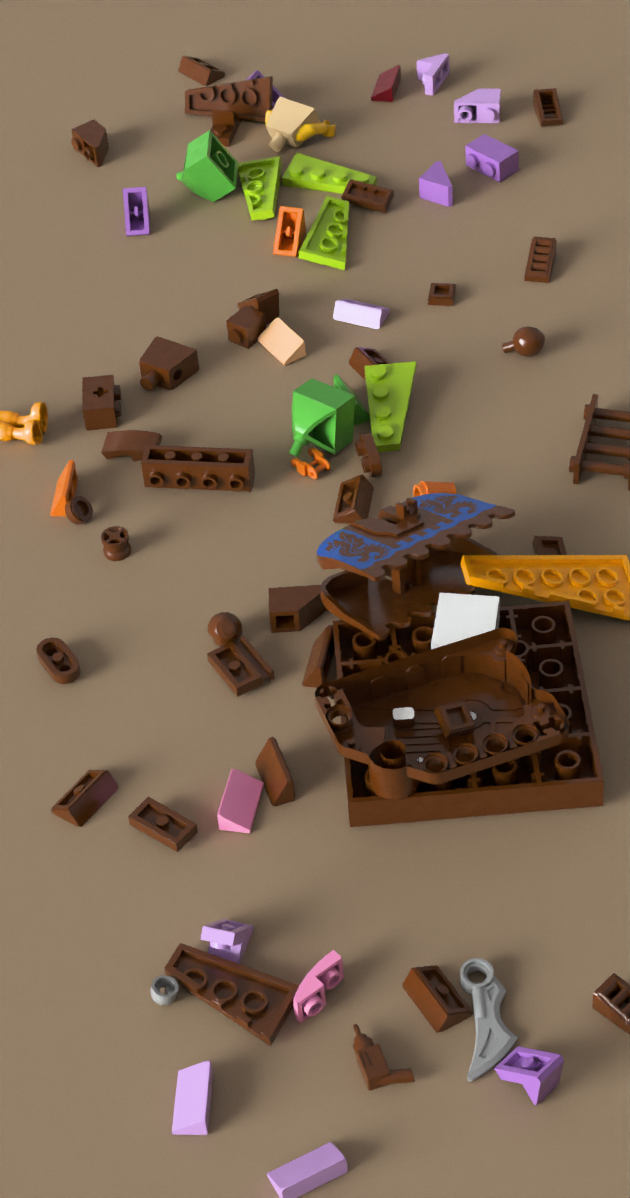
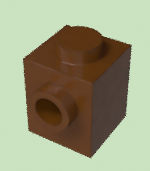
(246, 326)

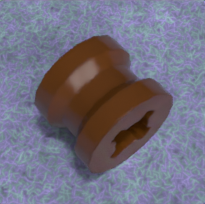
(116, 543)

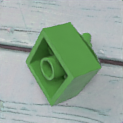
(209, 168)
(321, 417)

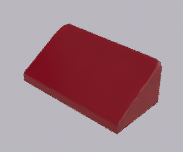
(387, 85)

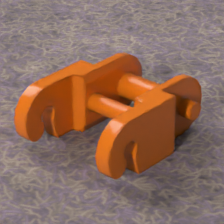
(307, 469)

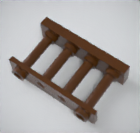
(579, 463)

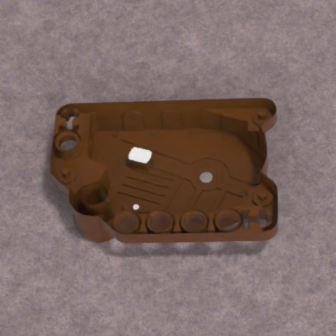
(395, 720)

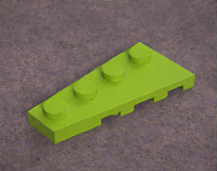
(321, 175)
(261, 185)
(328, 235)
(388, 402)

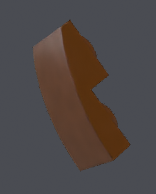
(129, 443)

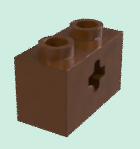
(100, 402)

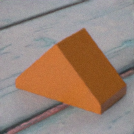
(289, 231)

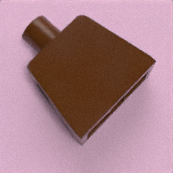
(167, 364)

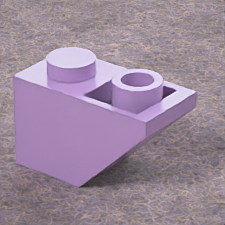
(478, 107)

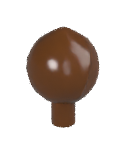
(526, 341)
(225, 628)

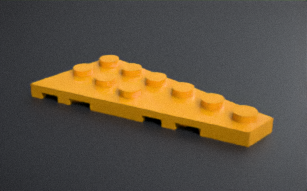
(586, 581)

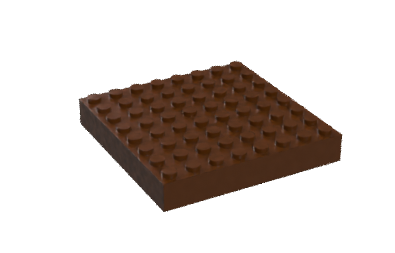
(541, 781)

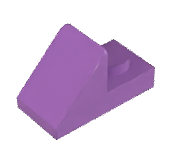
(533, 1069)

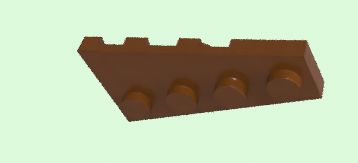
(246, 98)

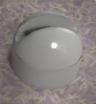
(170, 986)

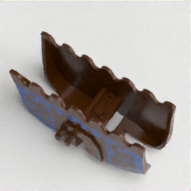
(413, 544)

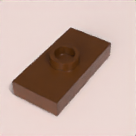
(368, 196)

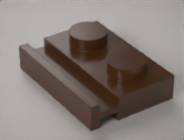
(240, 666)

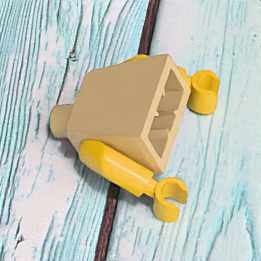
(294, 123)

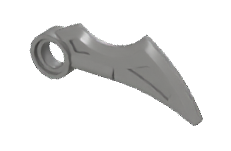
(492, 1036)

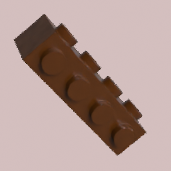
(198, 468)

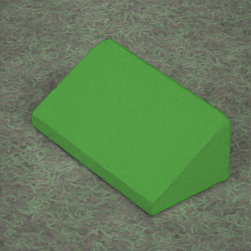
(361, 414)

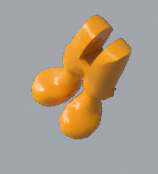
(25, 428)

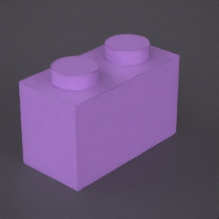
(492, 158)

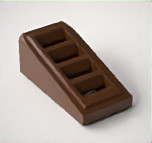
(545, 103)
(541, 257)
(610, 1008)

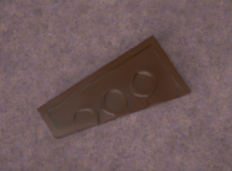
(239, 992)

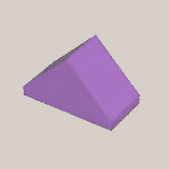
(436, 186)
(136, 211)

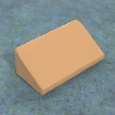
(282, 342)

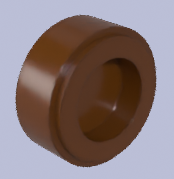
(78, 510)

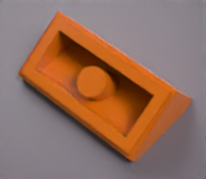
(65, 489)

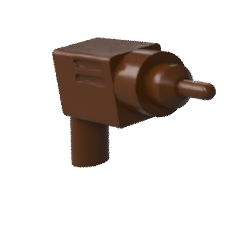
(374, 1066)

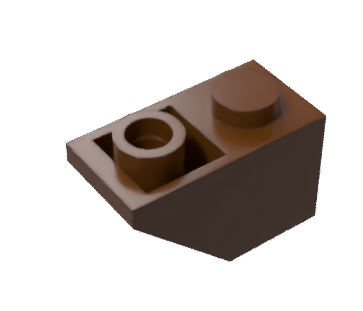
(91, 141)
(294, 607)

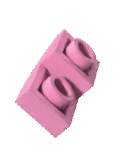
(311, 993)

